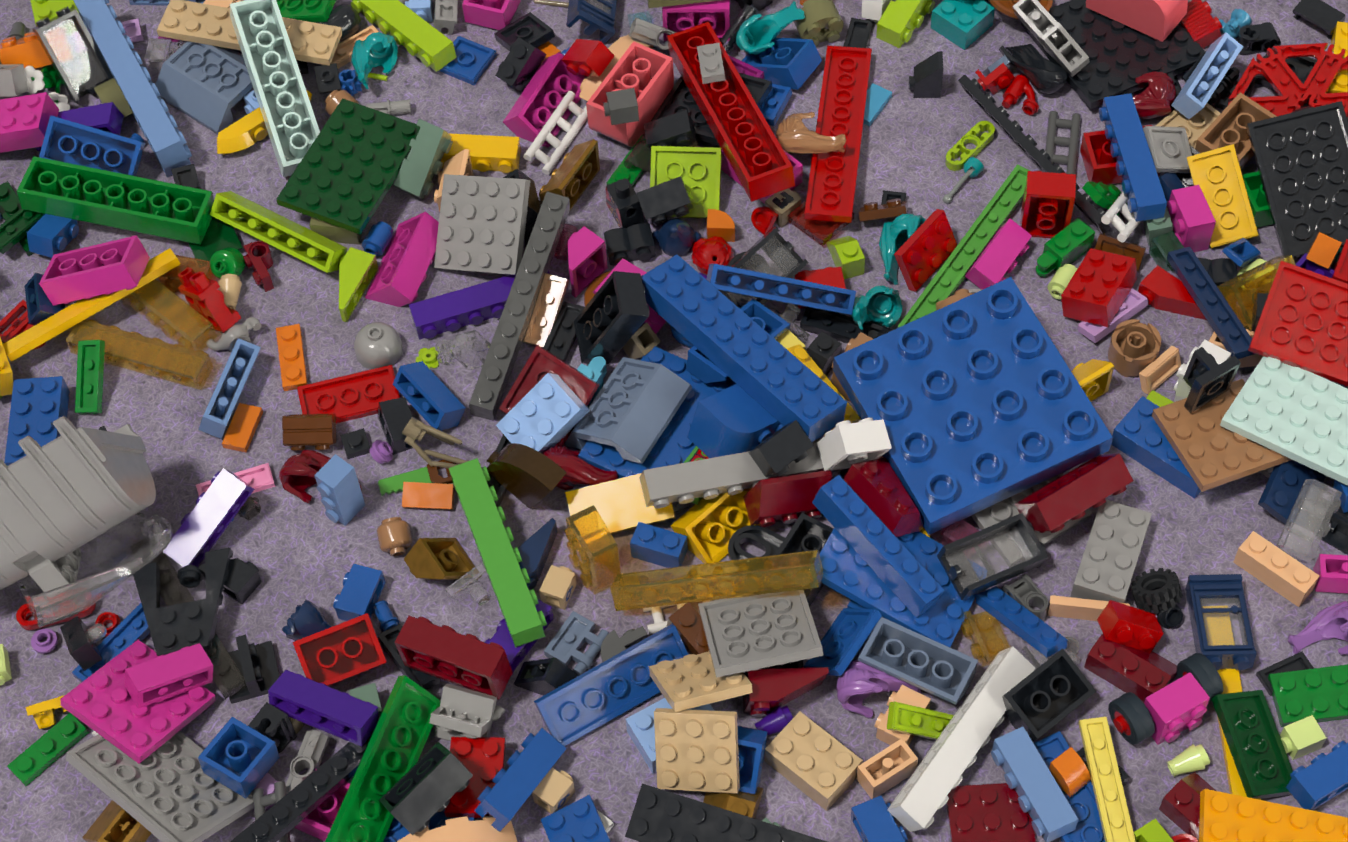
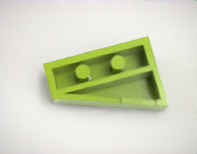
(901, 19)

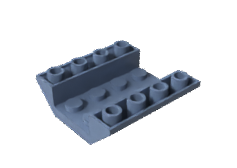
(205, 83)
(632, 409)

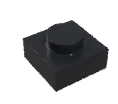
(355, 443)

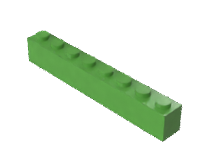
(497, 553)

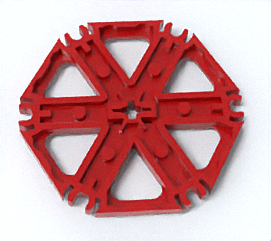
(1288, 84)

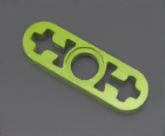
(971, 136)

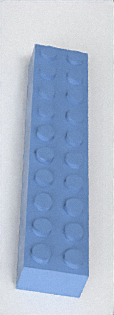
(134, 83)

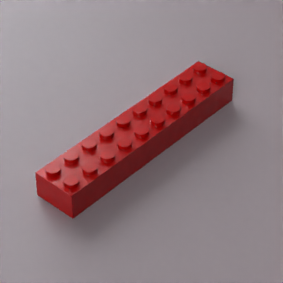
(733, 117)

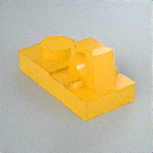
(44, 712)

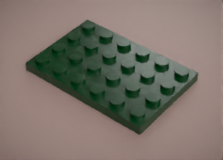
(349, 166)

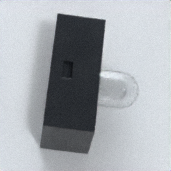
(82, 641)

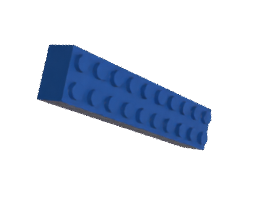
(742, 348)

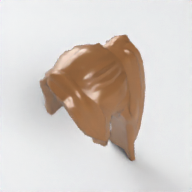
(796, 137)

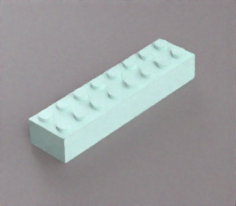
(275, 80)

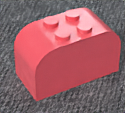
(1150, 17)
(652, 79)

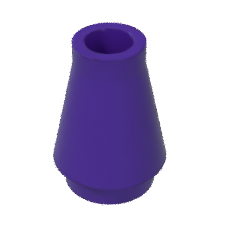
(775, 720)

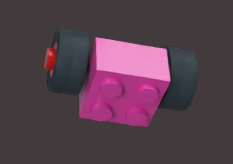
(1170, 708)

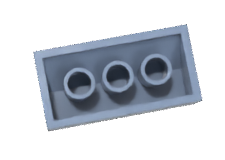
(919, 661)

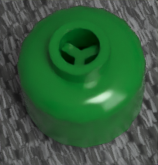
(227, 262)

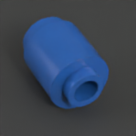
(378, 238)

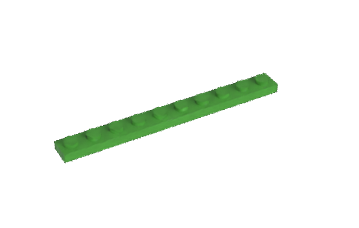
(971, 246)

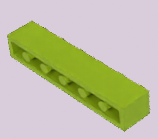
(408, 30)
(278, 231)

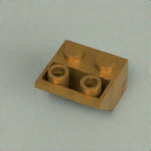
(116, 826)

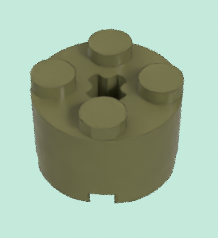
(821, 21)

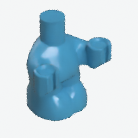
(1238, 19)

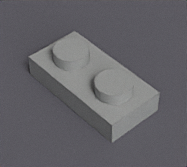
(711, 63)

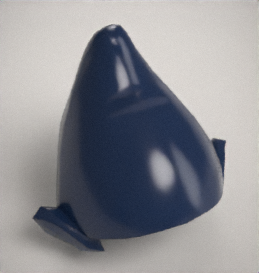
(676, 237)
(305, 622)

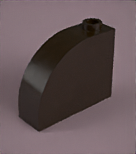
(524, 472)

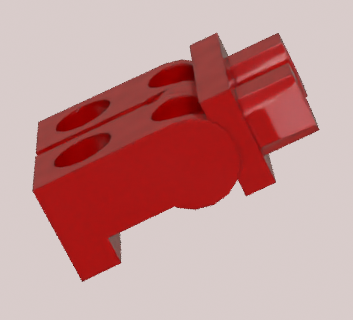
(206, 299)

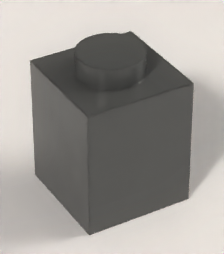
(621, 106)

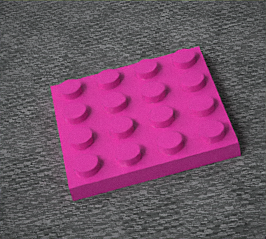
(111, 712)

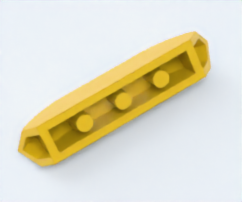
(243, 132)

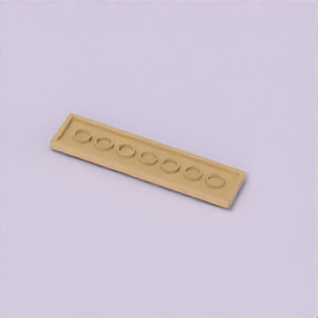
(214, 27)

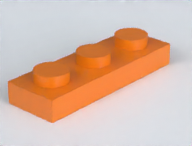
(291, 357)

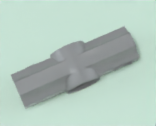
(649, 32)
(309, 757)

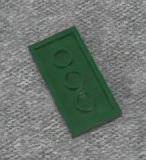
(1254, 743)

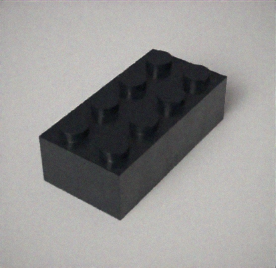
(611, 317)

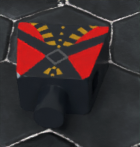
(619, 199)

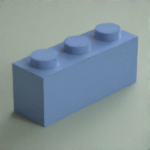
(339, 490)

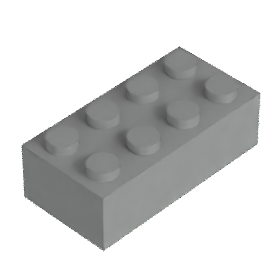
(1111, 553)

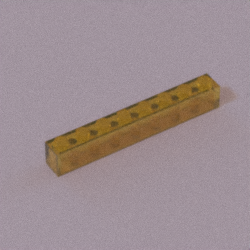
(717, 580)

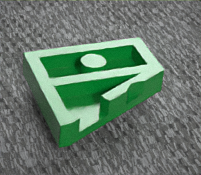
(1102, 194)

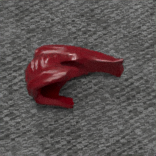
(1157, 97)
(577, 469)
(299, 473)

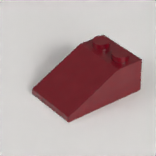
(778, 687)

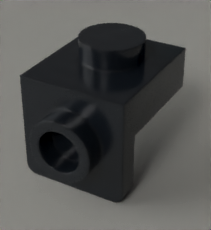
(186, 176)

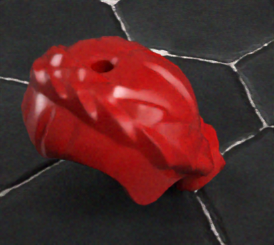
(706, 249)

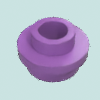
(381, 451)
(48, 645)

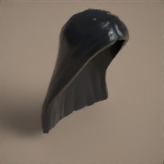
(345, 17)
(1041, 72)

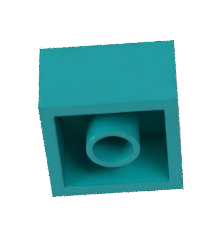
(962, 20)

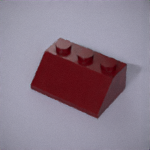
(784, 498)
(1130, 668)
(1183, 803)

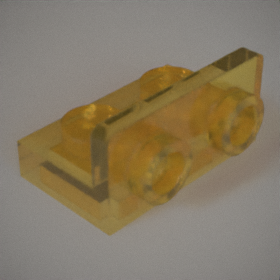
(984, 635)

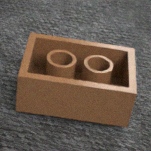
(1231, 128)

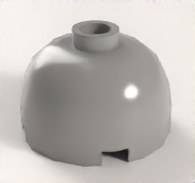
(377, 345)

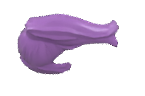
(1327, 624)
(860, 682)

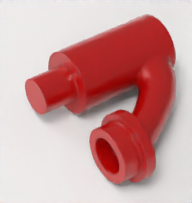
(1015, 90)

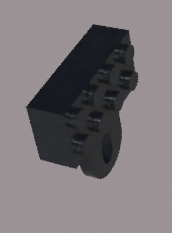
(804, 536)

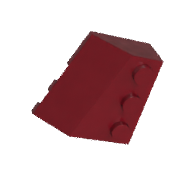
(885, 495)

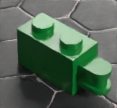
(1065, 247)

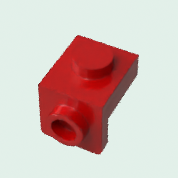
(996, 80)

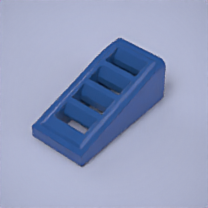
(1241, 252)

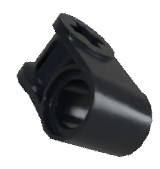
(1258, 38)

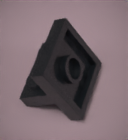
(1208, 378)
(257, 666)

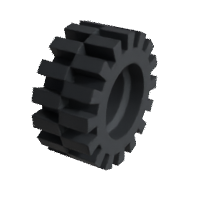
(1156, 590)

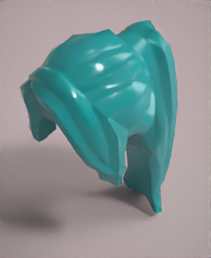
(756, 34)
(375, 51)
(893, 237)
(878, 306)

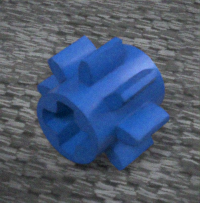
(350, 82)

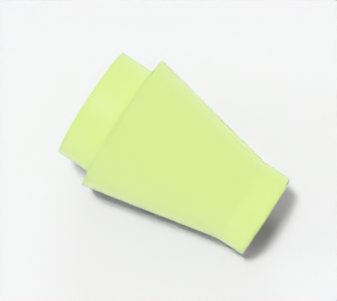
(1190, 760)

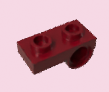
(260, 259)

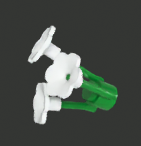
(46, 78)

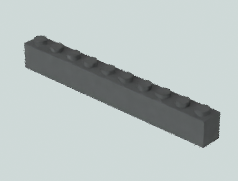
(519, 307)

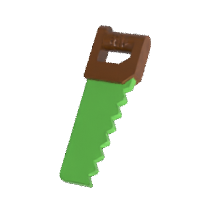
(423, 475)

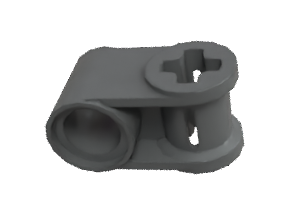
(1028, 595)

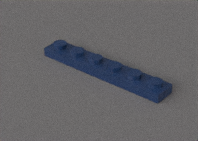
(1211, 302)

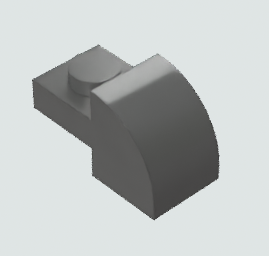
(614, 645)

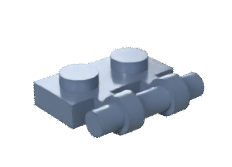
(570, 639)

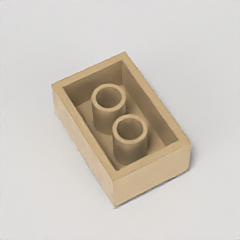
(813, 760)

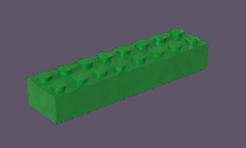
(116, 200)

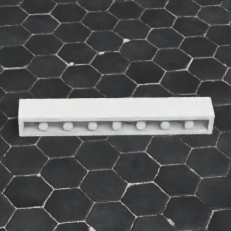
(959, 742)

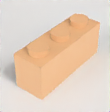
(1276, 569)

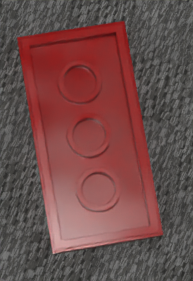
(349, 395)

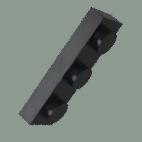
(387, 641)

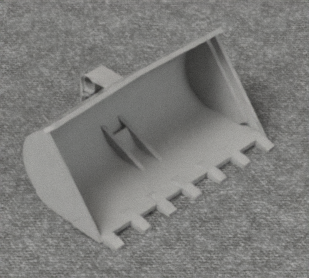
(66, 498)

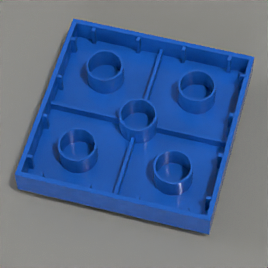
(973, 404)

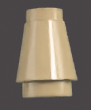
(230, 287)

